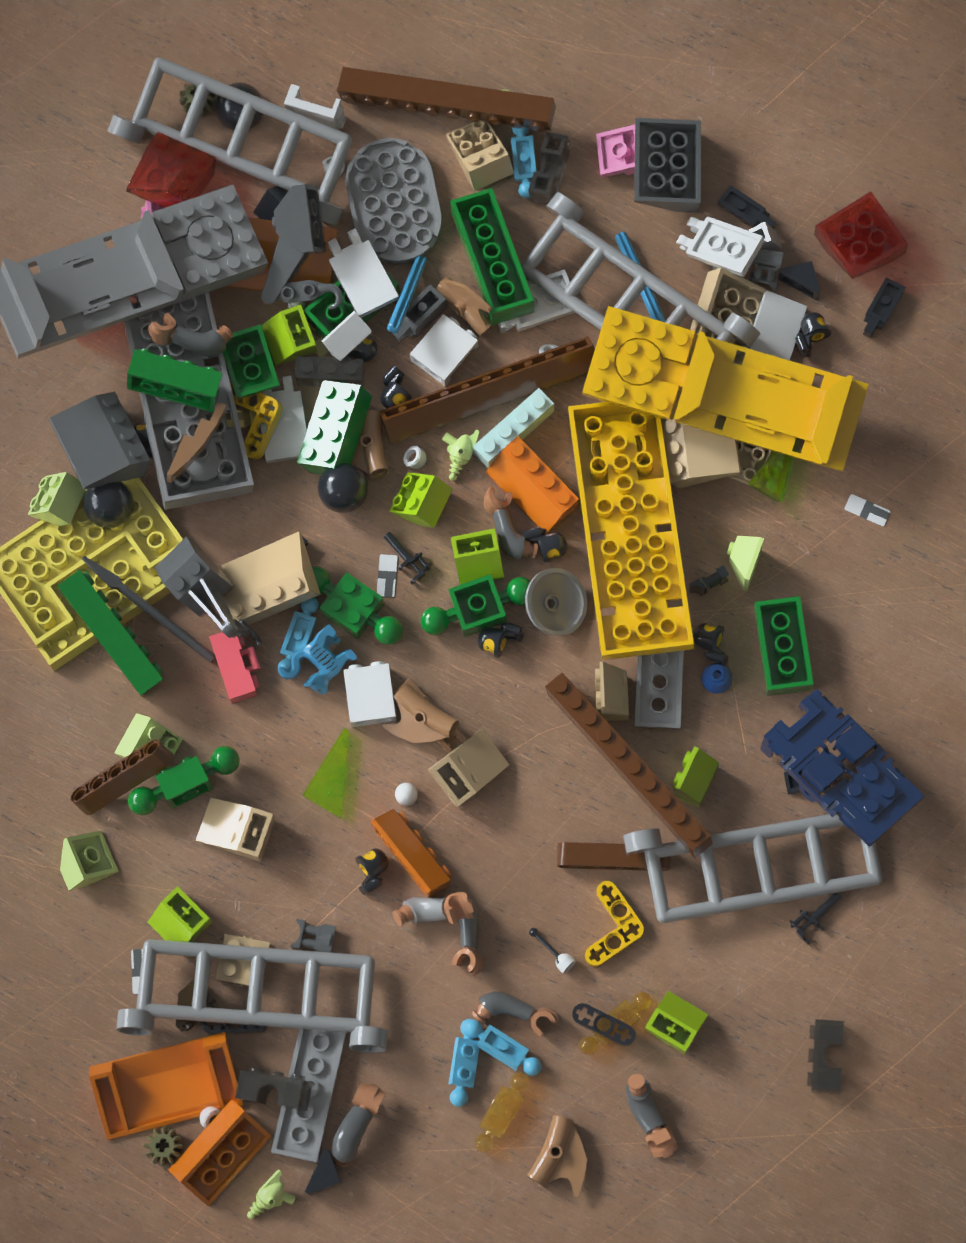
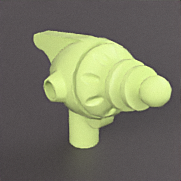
(460, 451)
(270, 1195)

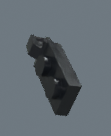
(744, 208)
(882, 306)

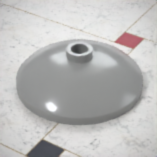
(566, 599)

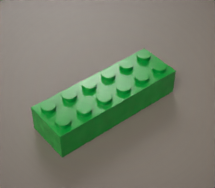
(492, 256)
(110, 633)

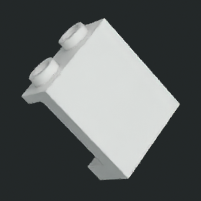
(330, 117)
(444, 349)
(369, 694)

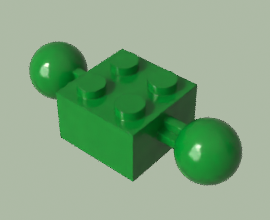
(475, 606)
(356, 607)
(184, 781)

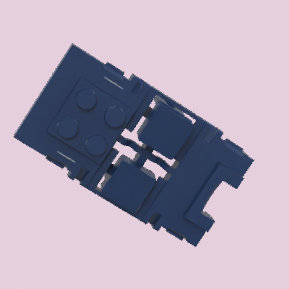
(871, 798)

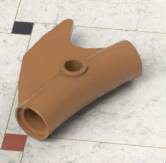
(466, 304)
(369, 451)
(420, 719)
(570, 1162)

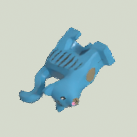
(322, 657)

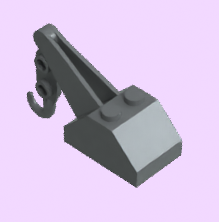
(300, 234)
(201, 586)

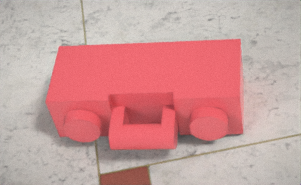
(236, 676)

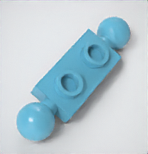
(523, 159)
(299, 632)
(503, 1047)
(463, 1067)

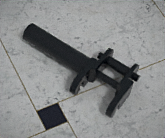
(408, 560)
(816, 916)

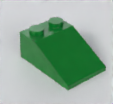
(250, 362)

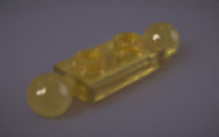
(623, 1012)
(501, 1112)

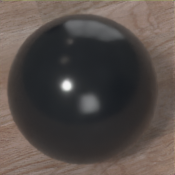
(230, 111)
(343, 488)
(108, 504)

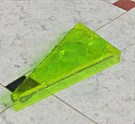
(774, 475)
(328, 783)

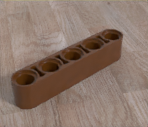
(121, 777)
(602, 856)

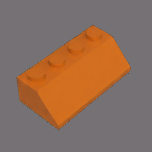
(533, 485)
(411, 853)
(219, 1153)

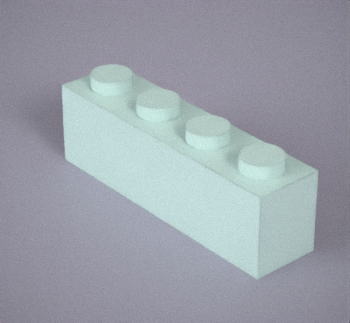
(517, 423)

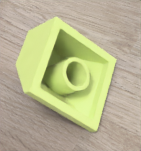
(744, 558)
(86, 860)

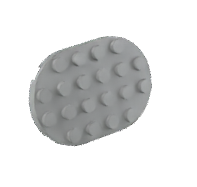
(394, 200)

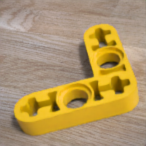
(262, 410)
(622, 923)

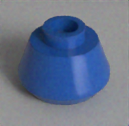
(714, 681)

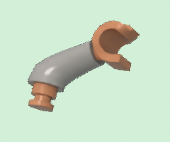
(427, 909)

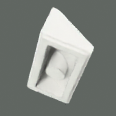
(346, 336)

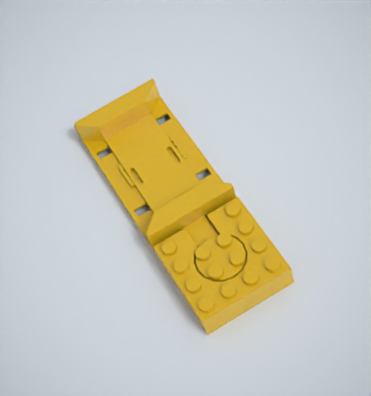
(694, 379)
(626, 496)

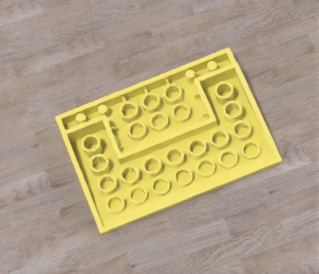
(50, 553)

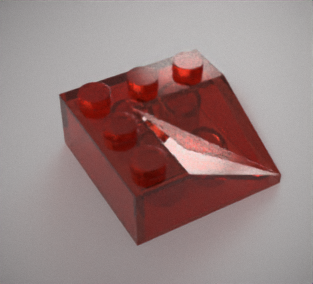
(171, 172)
(861, 237)

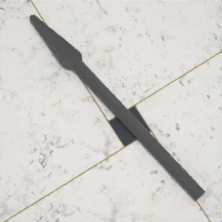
(115, 582)

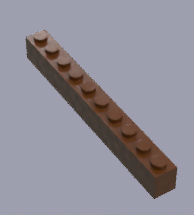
(446, 99)
(488, 390)
(629, 765)

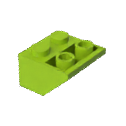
(289, 335)
(421, 499)
(477, 556)
(696, 777)
(179, 918)
(676, 1022)

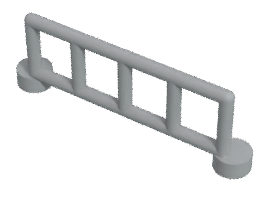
(135, 128)
(567, 219)
(650, 843)
(362, 1036)

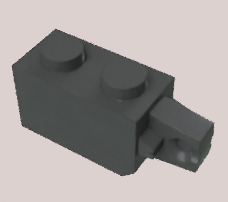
(421, 313)

